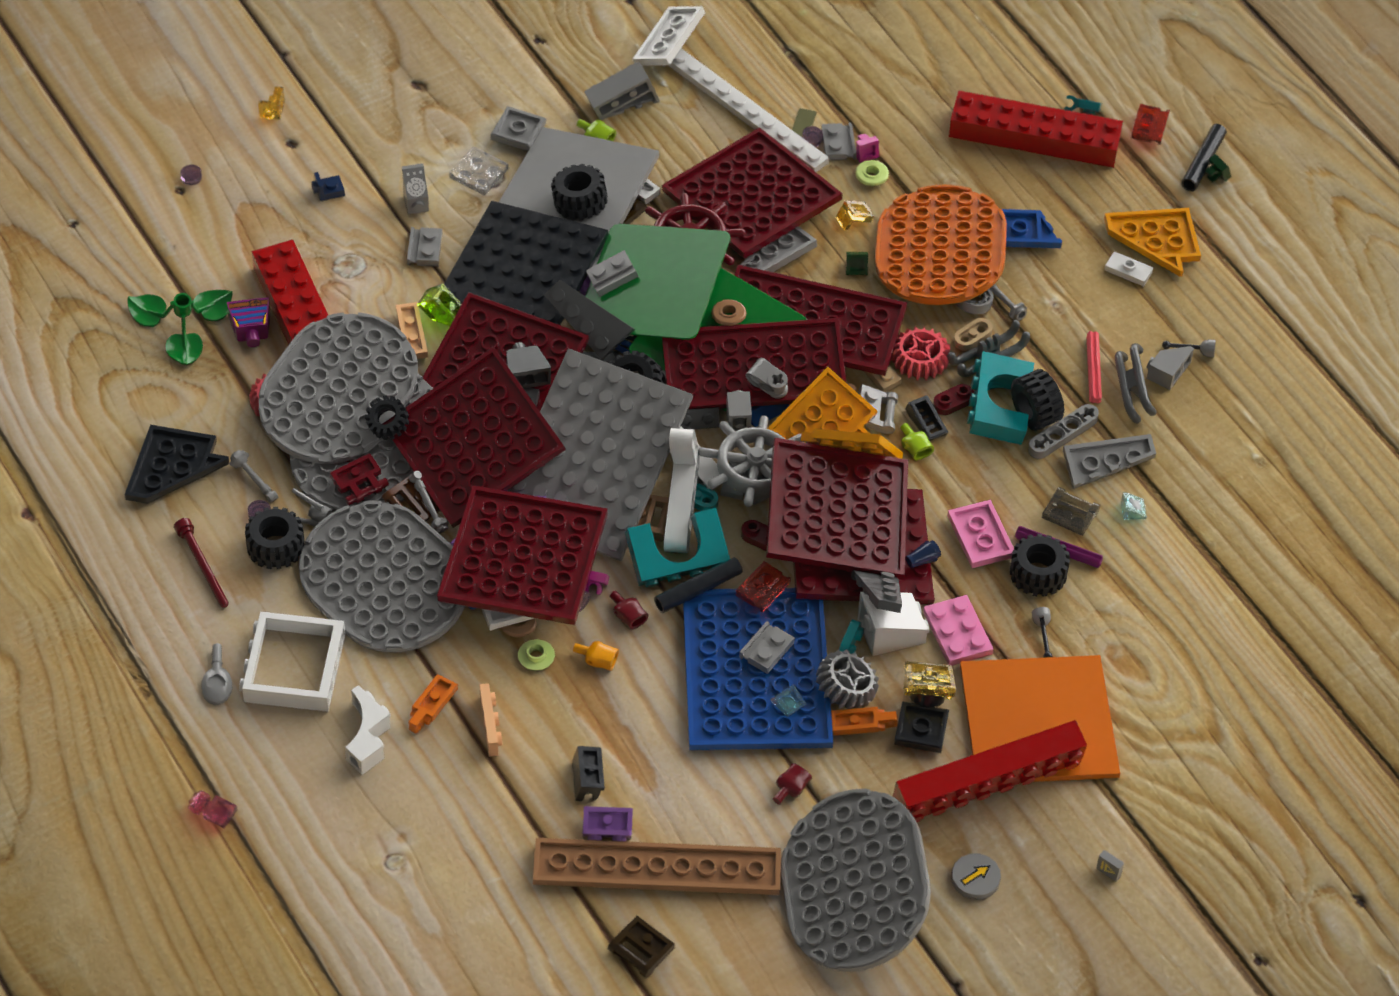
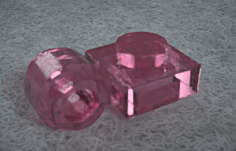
(216, 811)

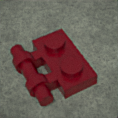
(356, 473)

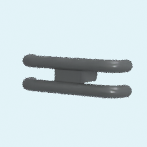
(990, 345)
(1133, 381)

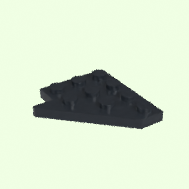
(170, 461)

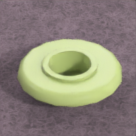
(872, 167)
(536, 663)

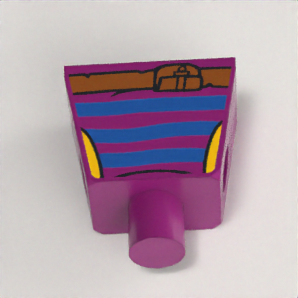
(250, 320)

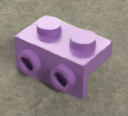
(607, 822)

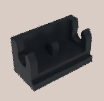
(588, 772)

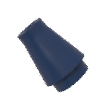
(924, 554)

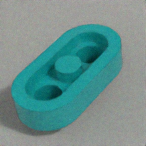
(705, 498)
(853, 634)

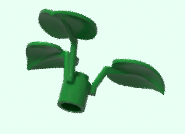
(181, 347)

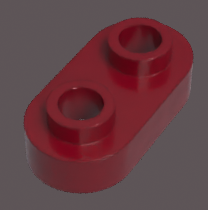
(956, 397)
(755, 537)

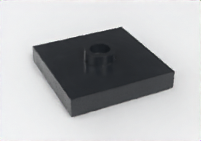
(921, 727)

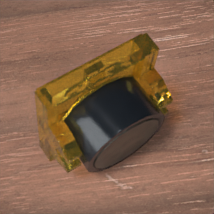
(928, 683)

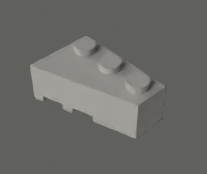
(621, 91)

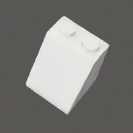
(891, 630)

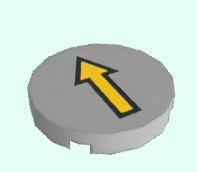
(976, 876)

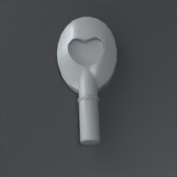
(216, 681)

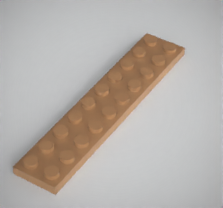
(657, 866)

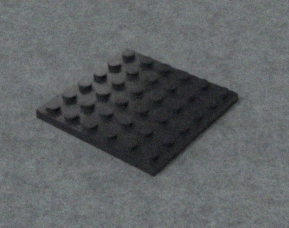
(523, 255)

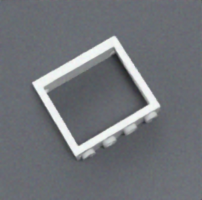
(292, 697)

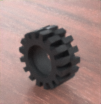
(381, 407)

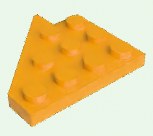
(1159, 235)
(825, 405)
(853, 441)

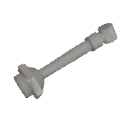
(1017, 311)
(239, 459)
(439, 524)

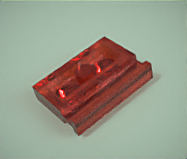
(1150, 124)
(763, 586)

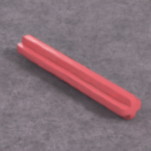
(1094, 370)

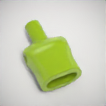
(597, 129)
(916, 442)

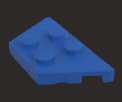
(1029, 230)

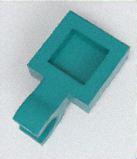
(1088, 106)

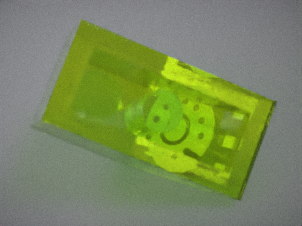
(440, 304)

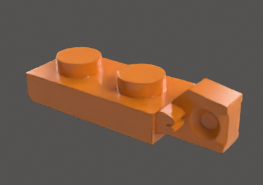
(431, 702)
(862, 720)

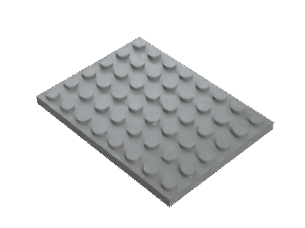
(613, 440)

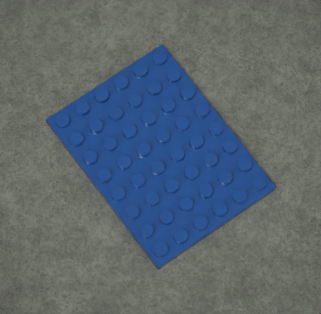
(731, 697)

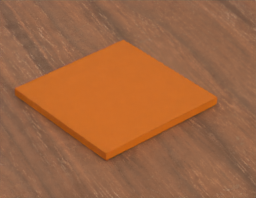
(1035, 694)

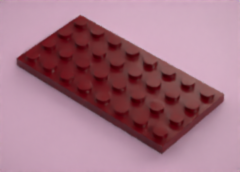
(866, 321)
(723, 355)

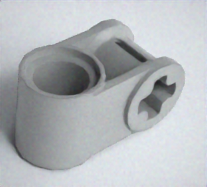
(768, 378)

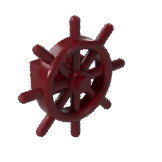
(688, 212)

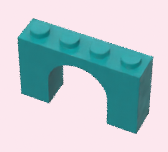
(987, 417)
(653, 567)

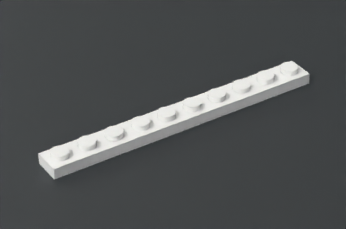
(746, 109)

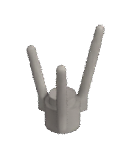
(316, 512)

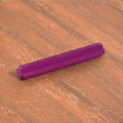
(1075, 552)

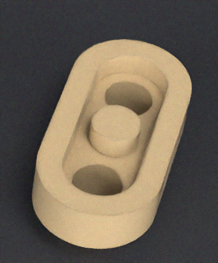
(970, 335)

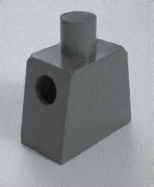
(528, 365)

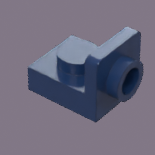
(327, 187)

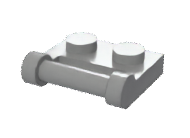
(875, 398)

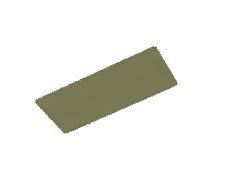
(804, 119)

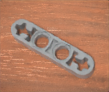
(1061, 429)

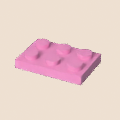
(981, 533)
(958, 630)

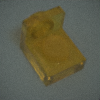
(274, 107)
(853, 212)

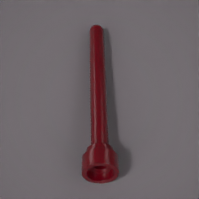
(184, 529)

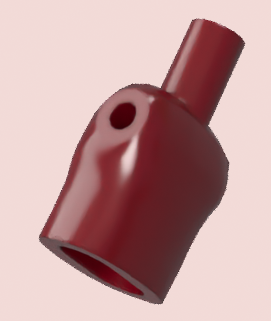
(629, 611)
(792, 783)

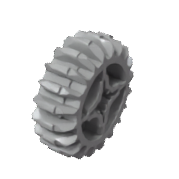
(851, 675)

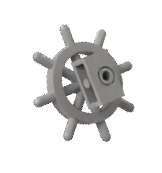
(746, 471)

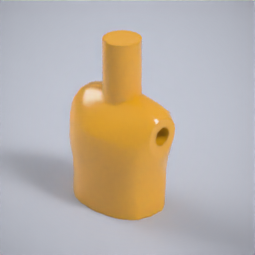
(598, 654)

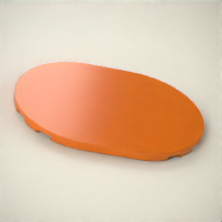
(941, 245)

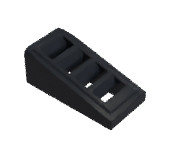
(925, 404)

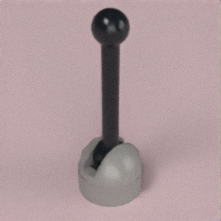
(1207, 347)
(1041, 617)

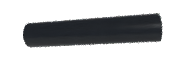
(1201, 160)
(698, 585)

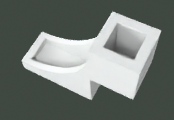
(366, 747)

